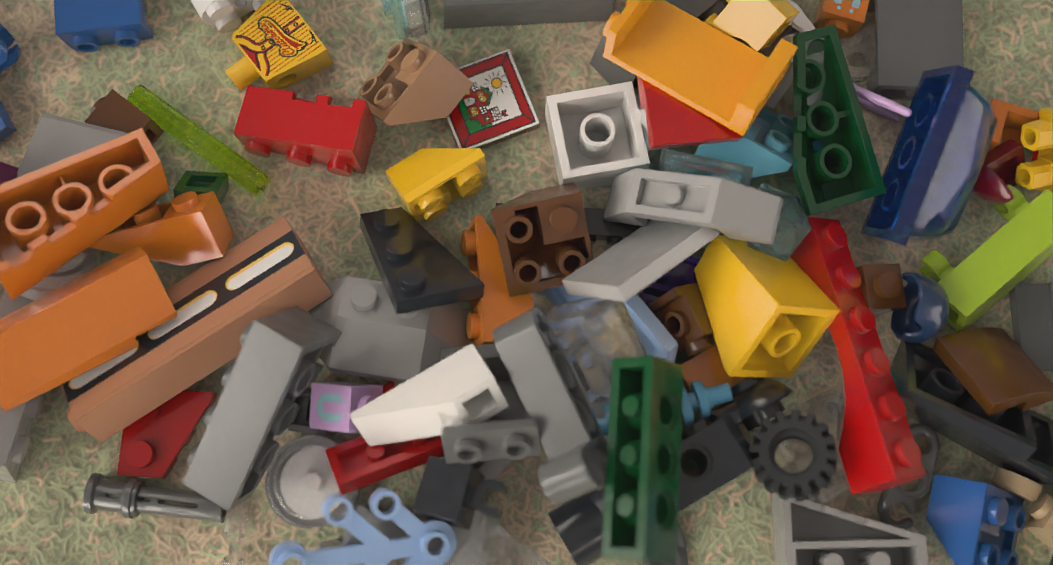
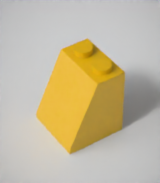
(760, 309)

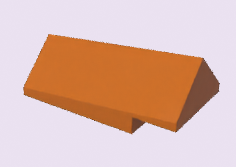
(80, 326)

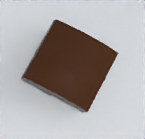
(994, 369)

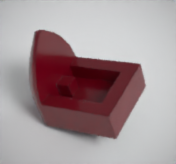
(998, 172)

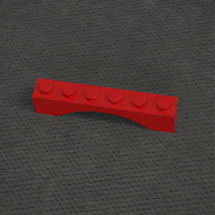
(875, 434)

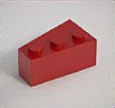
(306, 130)

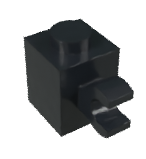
(455, 493)

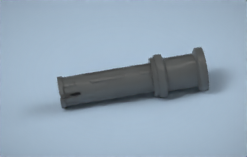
(132, 501)

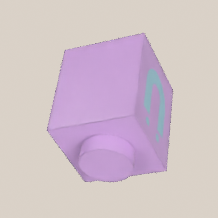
(335, 401)

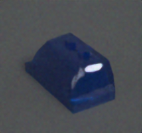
(933, 159)

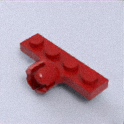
(359, 465)

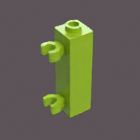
(998, 262)

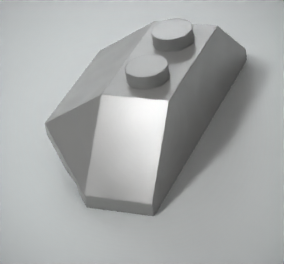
(379, 341)

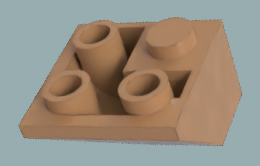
(414, 85)

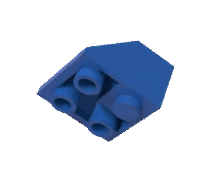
(975, 521)

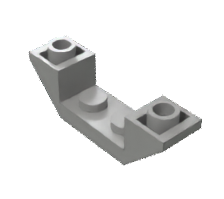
(696, 201)

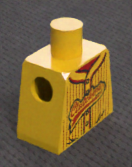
(277, 48)

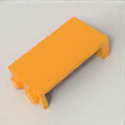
(695, 61)

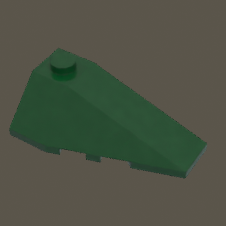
(830, 137)

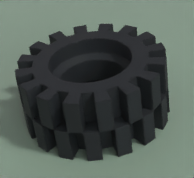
(798, 427)

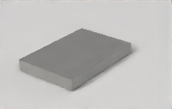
(638, 260)

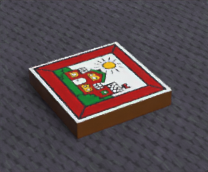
(493, 106)

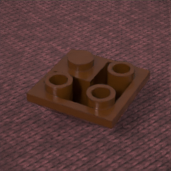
(542, 238)

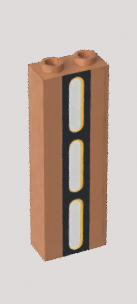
(213, 309)

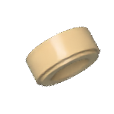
(1016, 484)

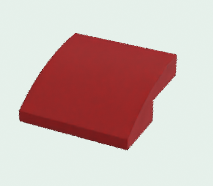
(676, 123)

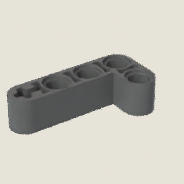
(556, 400)

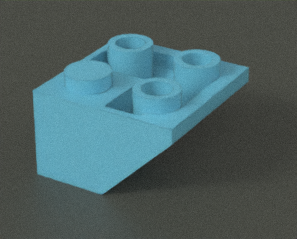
(764, 146)

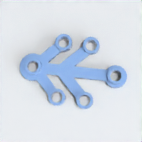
(375, 546)

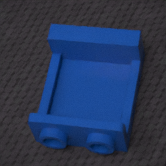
(94, 23)

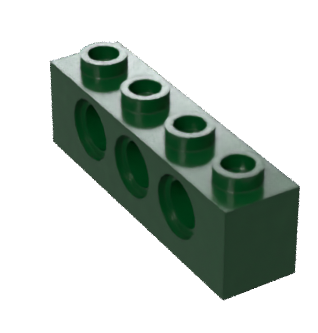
(643, 460)

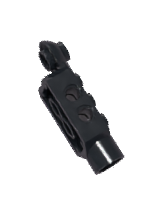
(716, 448)

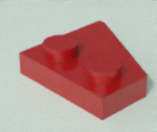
(155, 440)

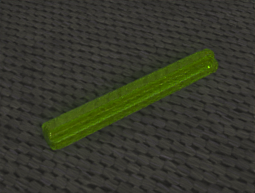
(199, 140)

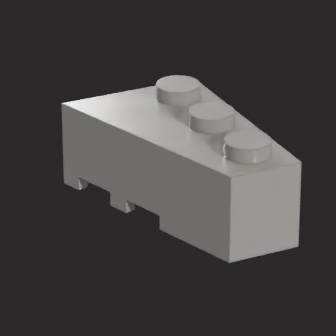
(827, 536)

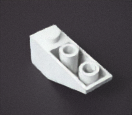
(446, 394)

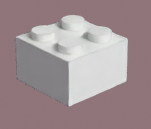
(595, 134)

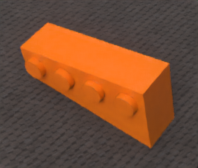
(72, 205)

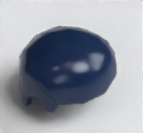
(925, 310)

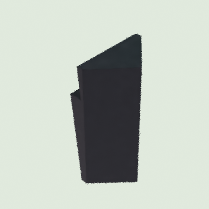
(939, 400)

